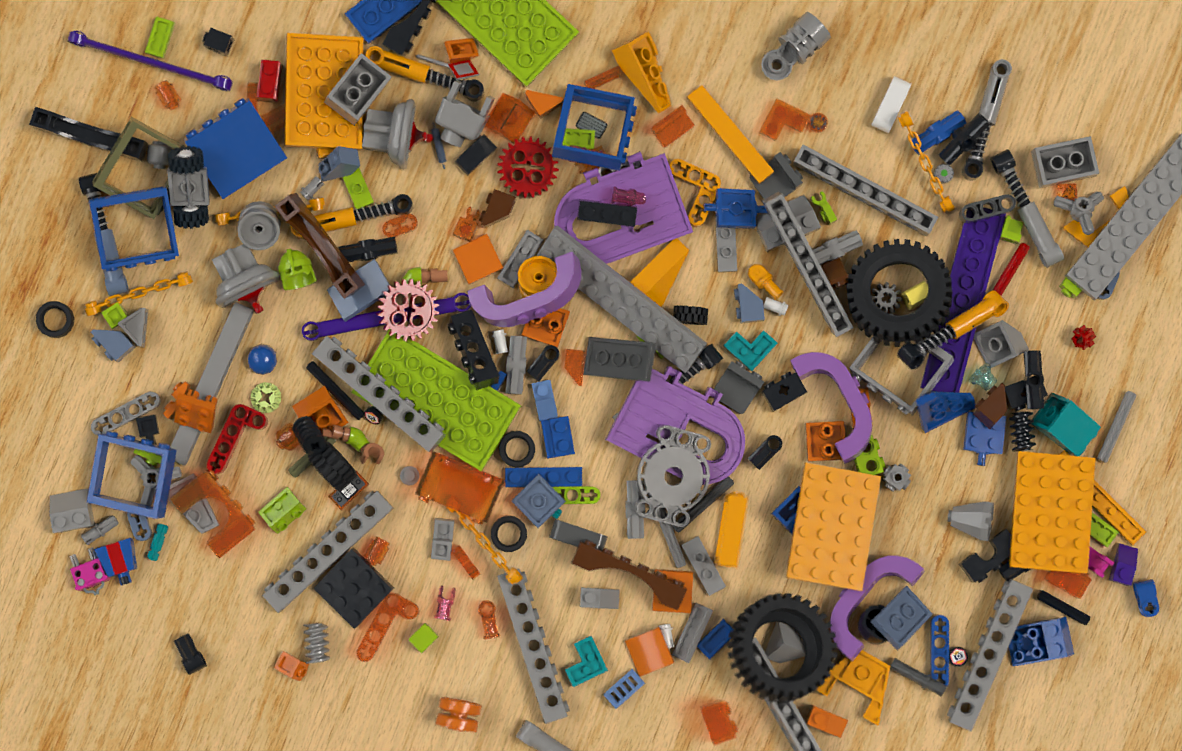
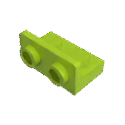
(282, 510)

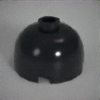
(867, 629)

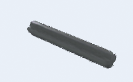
(705, 502)

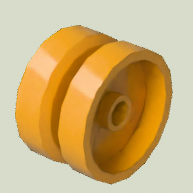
(536, 275)

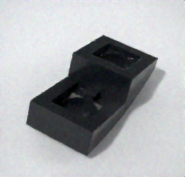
(476, 154)

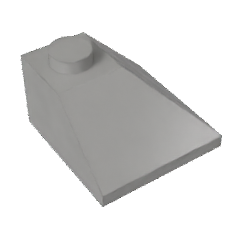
(1000, 343)

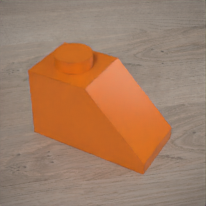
(826, 721)

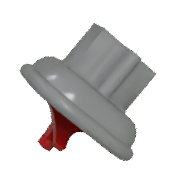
(394, 132)
(242, 277)

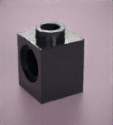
(218, 41)

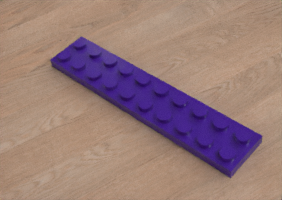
(969, 283)

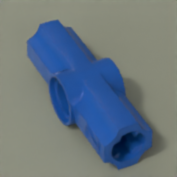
(940, 131)

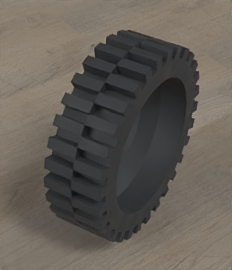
(903, 327)
(814, 636)

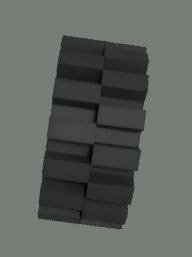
(691, 315)

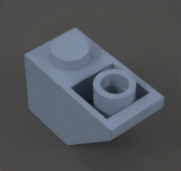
(339, 163)
(750, 305)
(115, 343)

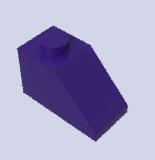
(1124, 565)

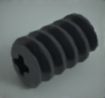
(1022, 431)
(309, 435)

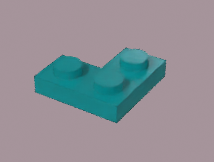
(751, 353)
(591, 664)

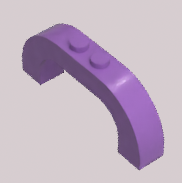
(533, 306)
(822, 363)
(850, 599)

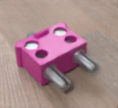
(89, 575)

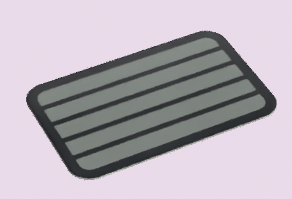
(589, 122)

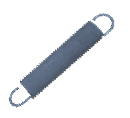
(438, 145)

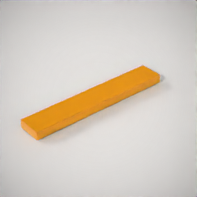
(730, 134)
(1115, 513)

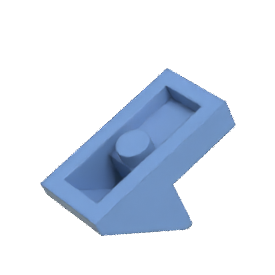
(544, 400)

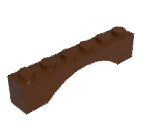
(303, 221)
(592, 558)

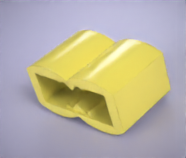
(915, 295)

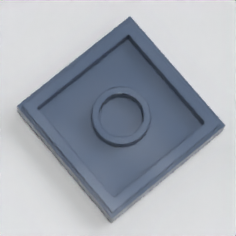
(538, 501)

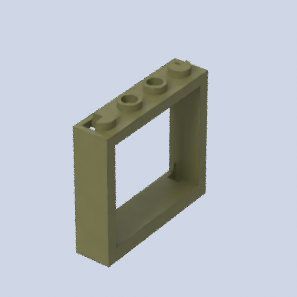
(115, 153)

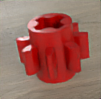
(1083, 337)

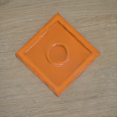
(478, 259)

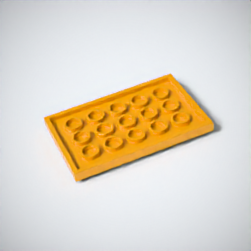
(312, 71)
(1052, 512)
(833, 526)

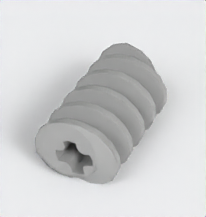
(316, 643)

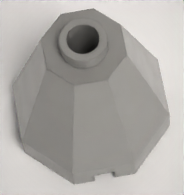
(973, 519)

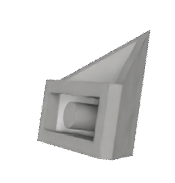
(136, 326)
(784, 644)

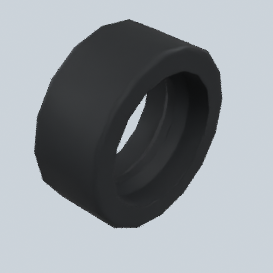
(58, 305)
(517, 434)
(508, 519)

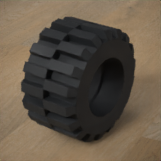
(333, 467)

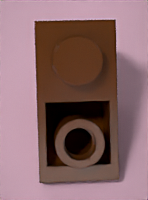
(499, 208)
(836, 273)
(993, 408)

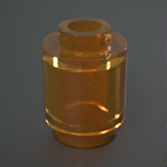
(167, 95)
(377, 551)

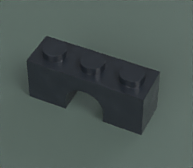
(607, 213)
(977, 568)

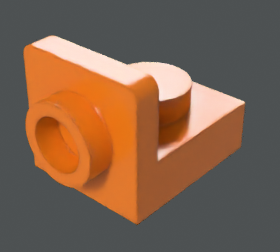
(291, 666)

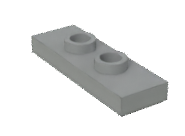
(726, 249)
(703, 565)
(692, 632)

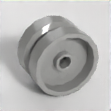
(259, 225)

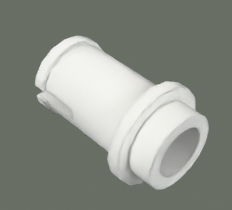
(775, 306)
(500, 341)
(667, 633)

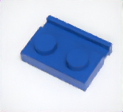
(557, 437)

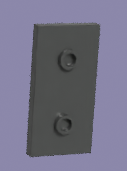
(619, 359)

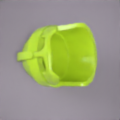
(295, 270)

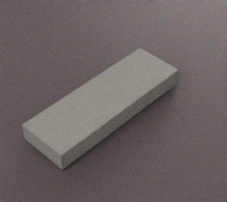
(525, 249)

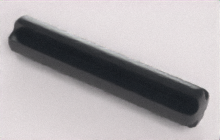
(1063, 607)

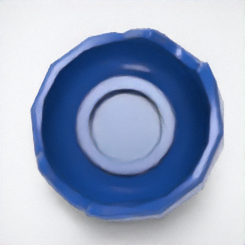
(262, 359)

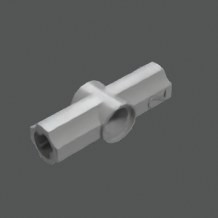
(837, 247)
(516, 365)
(635, 522)

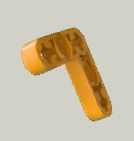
(704, 189)

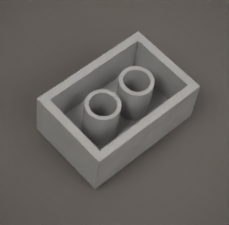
(357, 89)
(1065, 162)

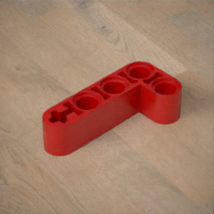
(225, 437)

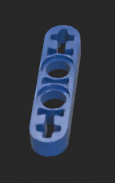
(942, 652)

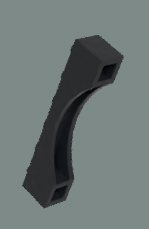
(401, 36)
(84, 133)

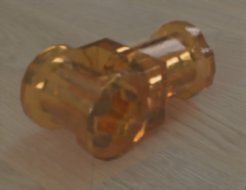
(488, 620)

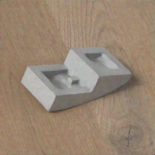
(442, 539)

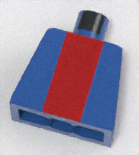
(118, 559)

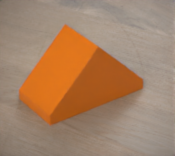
(461, 49)
(543, 103)

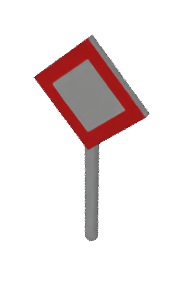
(460, 69)

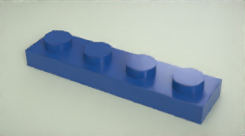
(553, 475)

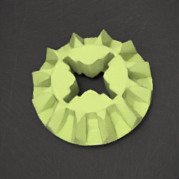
(275, 398)

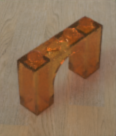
(206, 486)

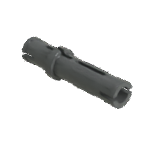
(915, 675)

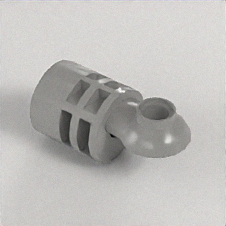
(796, 46)

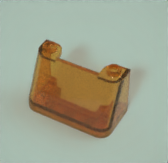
(460, 487)

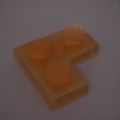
(781, 115)

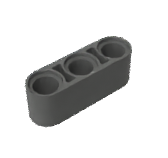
(979, 214)
(573, 534)

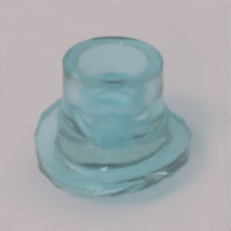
(983, 377)

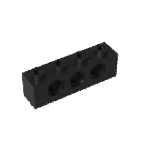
(467, 323)

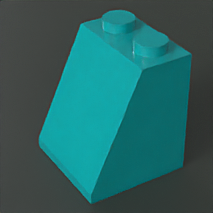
(1066, 424)

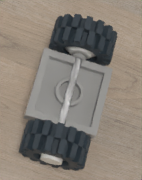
(188, 187)

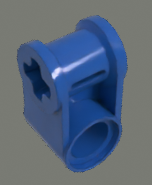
(1146, 594)

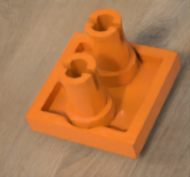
(548, 328)
(195, 412)
(822, 439)

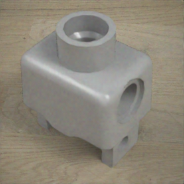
(460, 119)

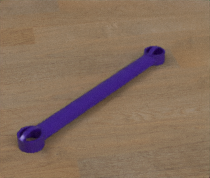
(217, 81)
(371, 319)

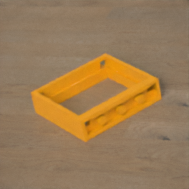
(731, 530)

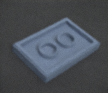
(375, 283)
(901, 617)

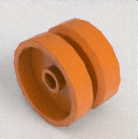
(458, 716)

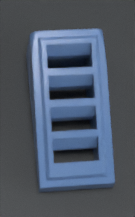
(612, 700)

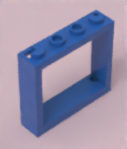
(599, 98)
(148, 258)
(164, 480)

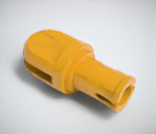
(763, 280)

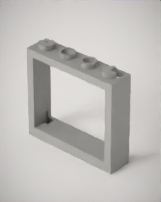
(888, 396)

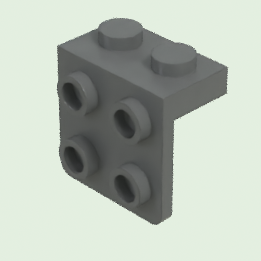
(782, 180)
(738, 387)

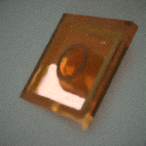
(509, 118)

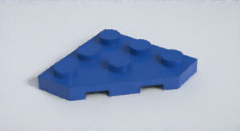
(942, 407)

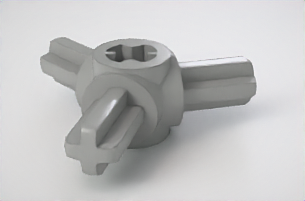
(1081, 209)
(146, 471)

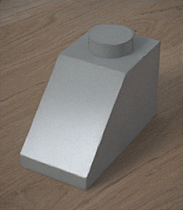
(599, 598)

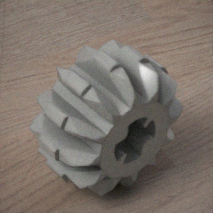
(888, 291)

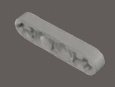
(124, 411)

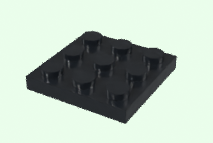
(354, 588)

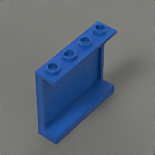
(236, 147)

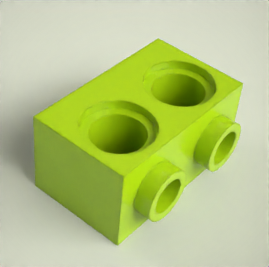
(872, 455)

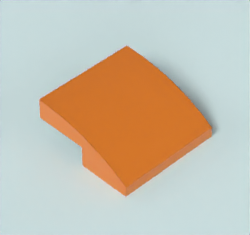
(687, 578)
(649, 651)

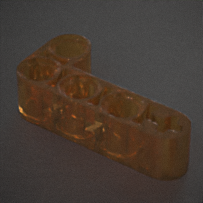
(383, 628)

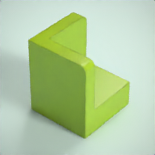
(1011, 230)
(114, 314)
(423, 637)

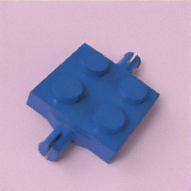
(735, 208)
(982, 439)

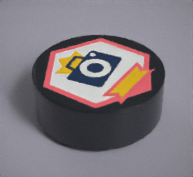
(373, 415)
(958, 656)

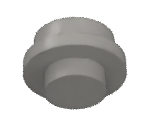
(409, 475)

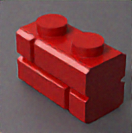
(269, 81)

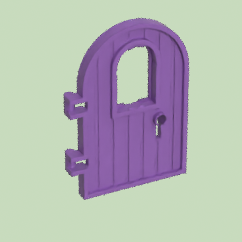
(661, 206)
(674, 405)

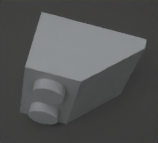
(70, 511)

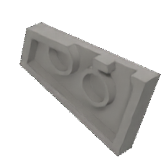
(199, 514)

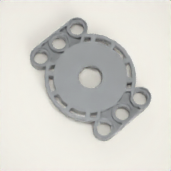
(672, 455)

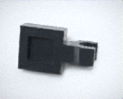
(148, 427)

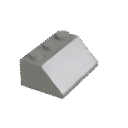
(803, 214)

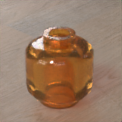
(286, 438)

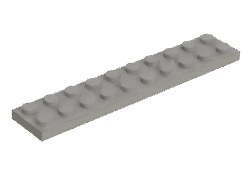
(1130, 224)
(627, 302)

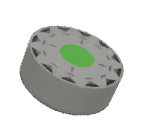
(944, 173)

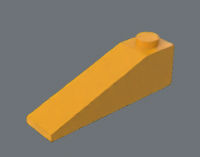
(640, 65)
(661, 272)

